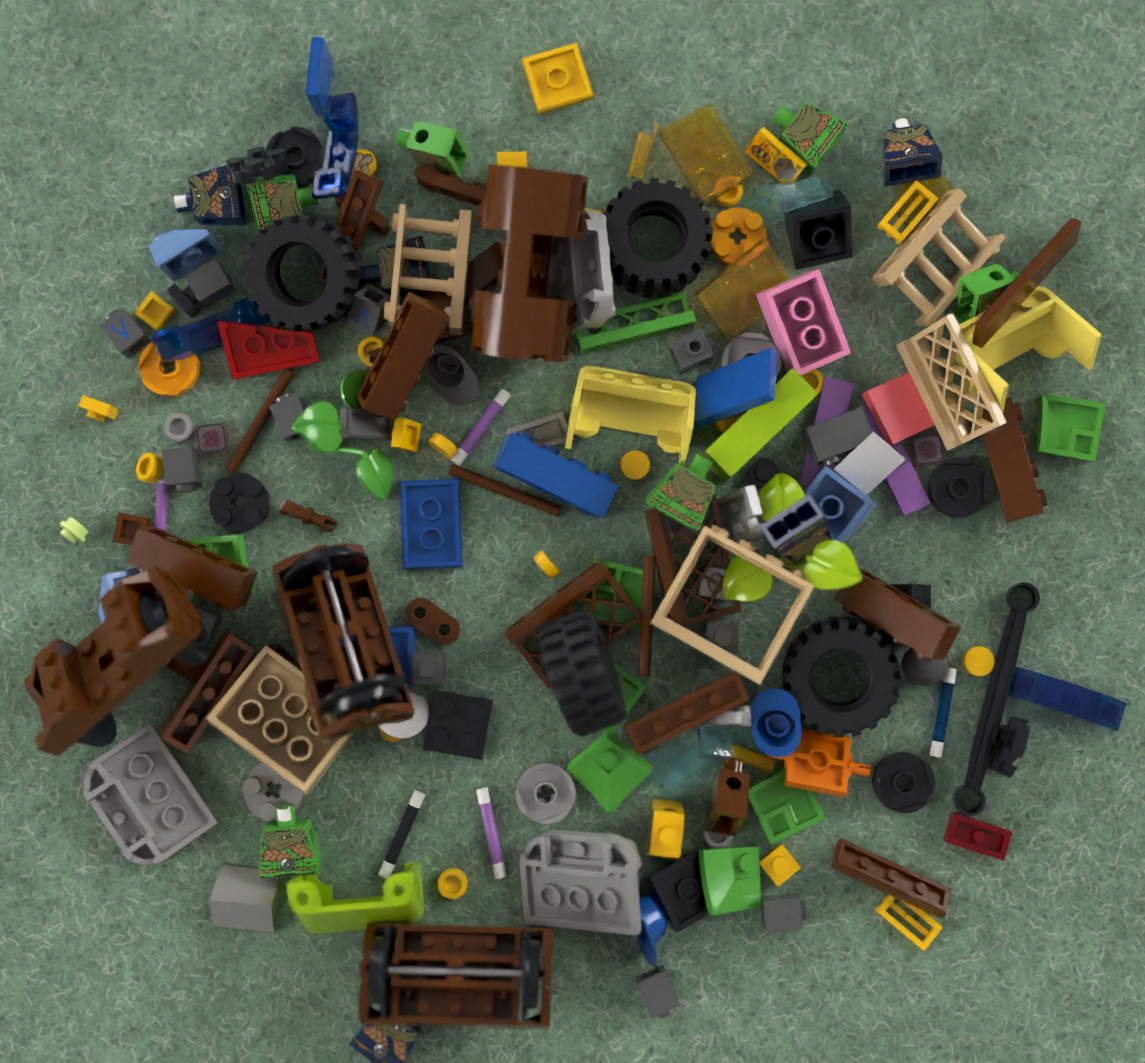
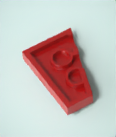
(265, 349)

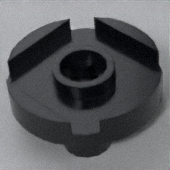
(311, 152)
(257, 164)
(970, 476)
(251, 514)
(1013, 745)
(917, 792)

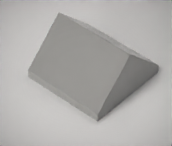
(244, 899)

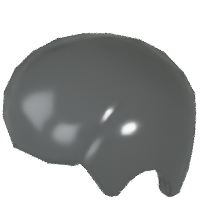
(921, 671)

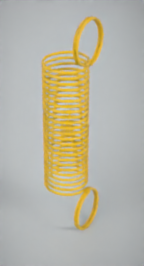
(635, 152)
(753, 758)

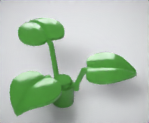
(323, 432)

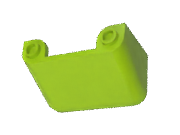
(319, 913)

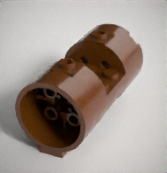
(532, 210)

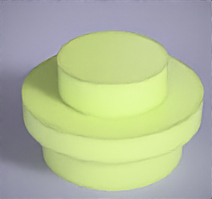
(73, 530)

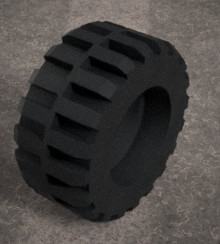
(674, 205)
(266, 281)
(582, 673)
(853, 715)

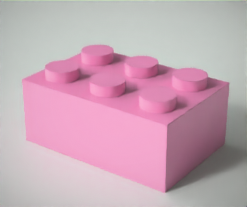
(803, 322)

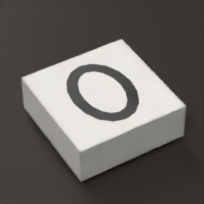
(706, 587)

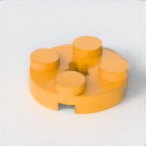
(725, 223)
(174, 383)

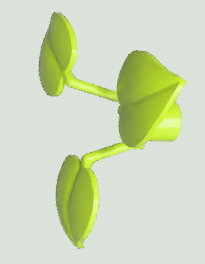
(829, 568)

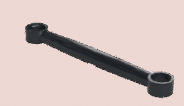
(995, 698)

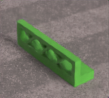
(639, 331)

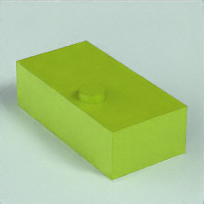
(759, 426)

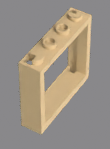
(745, 551)

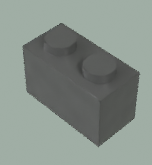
(836, 436)

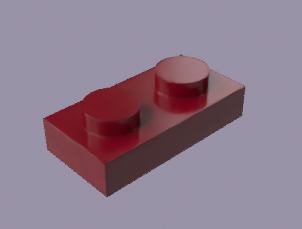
(977, 836)

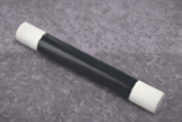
(401, 834)

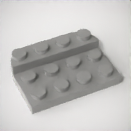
(583, 273)
(146, 799)
(581, 882)

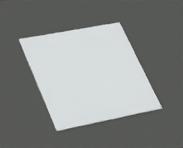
(869, 463)

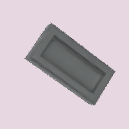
(364, 425)

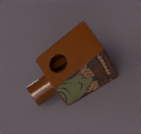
(728, 799)

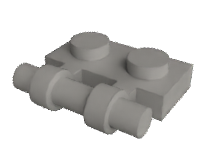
(738, 508)

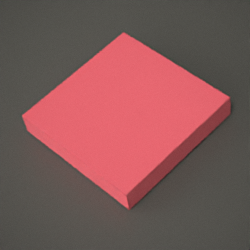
(898, 409)

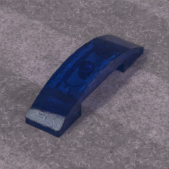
(341, 146)
(203, 335)
(1067, 698)

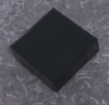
(183, 300)

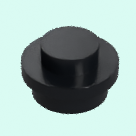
(762, 472)

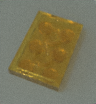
(706, 154)
(731, 294)

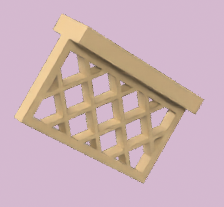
(938, 388)

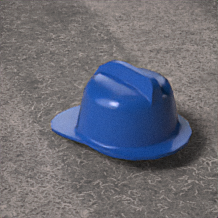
(776, 722)
(652, 926)

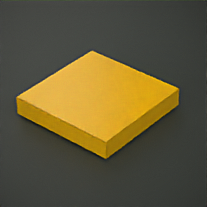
(557, 78)

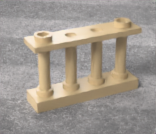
(912, 251)
(457, 257)

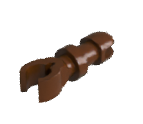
(306, 515)

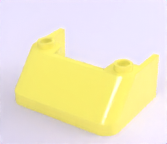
(1040, 324)
(633, 405)

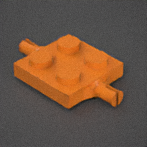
(822, 764)

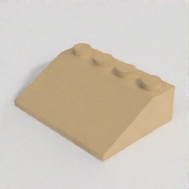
(273, 721)

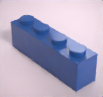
(555, 475)

